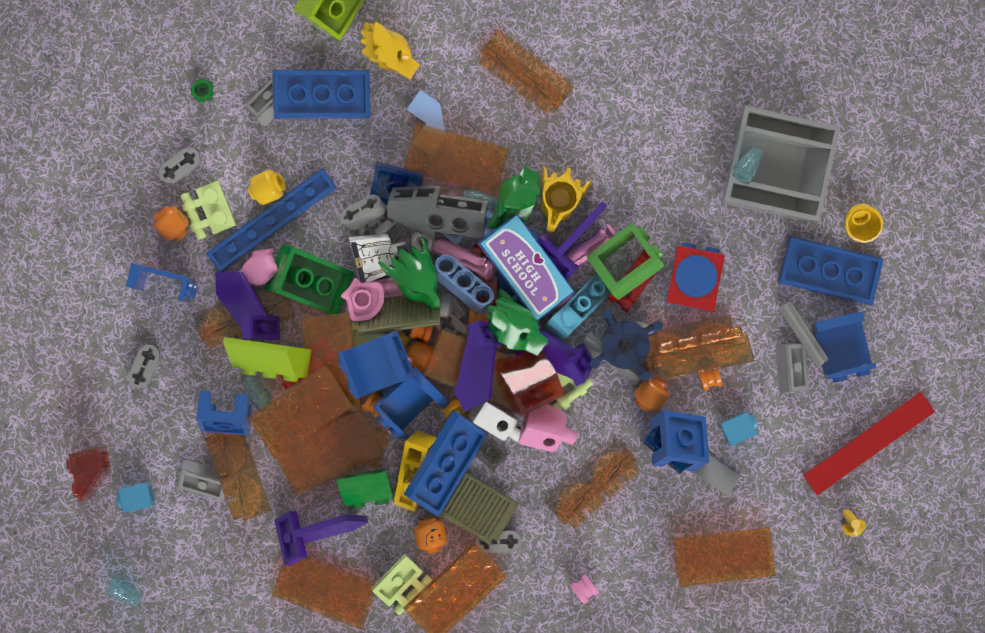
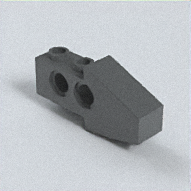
(418, 207)

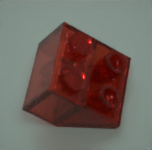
(529, 382)
(88, 471)

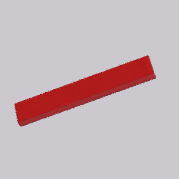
(868, 443)

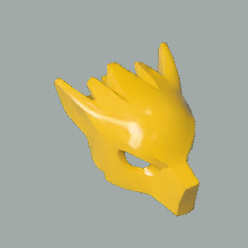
(383, 48)
(560, 196)

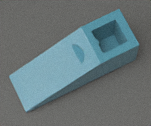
(577, 308)

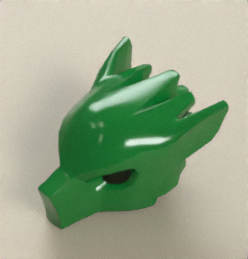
(516, 196)
(416, 274)
(515, 325)

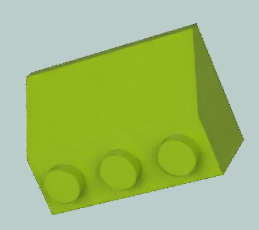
(329, 15)
(268, 359)

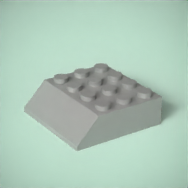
(793, 167)

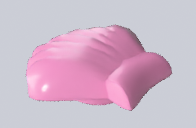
(260, 267)
(364, 299)

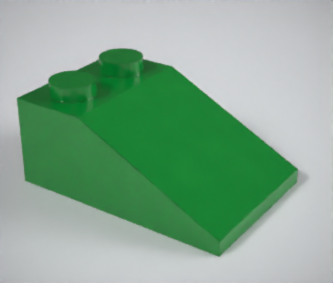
(309, 280)
(366, 487)

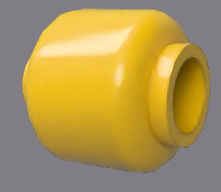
(266, 187)

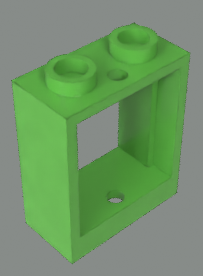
(637, 276)

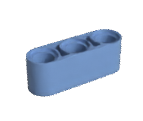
(461, 273)

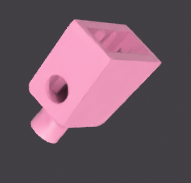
(546, 429)

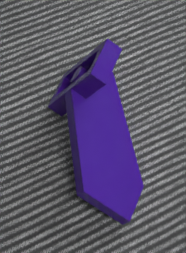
(557, 254)
(245, 308)
(566, 359)
(477, 366)
(294, 537)

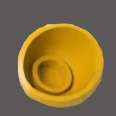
(863, 223)

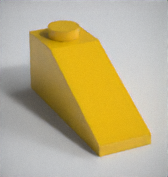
(414, 453)

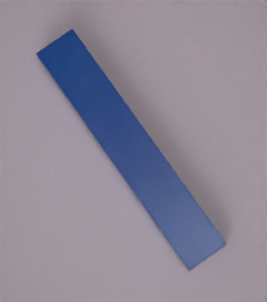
(271, 220)

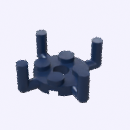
(640, 344)

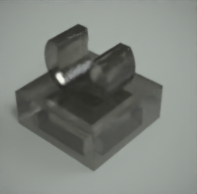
(492, 454)

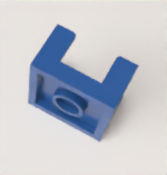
(223, 421)
(682, 439)

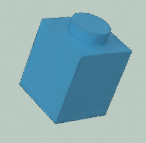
(739, 428)
(135, 497)

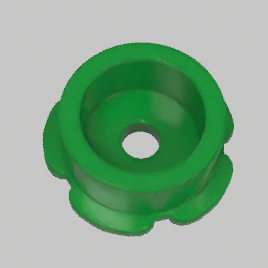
(196, 90)

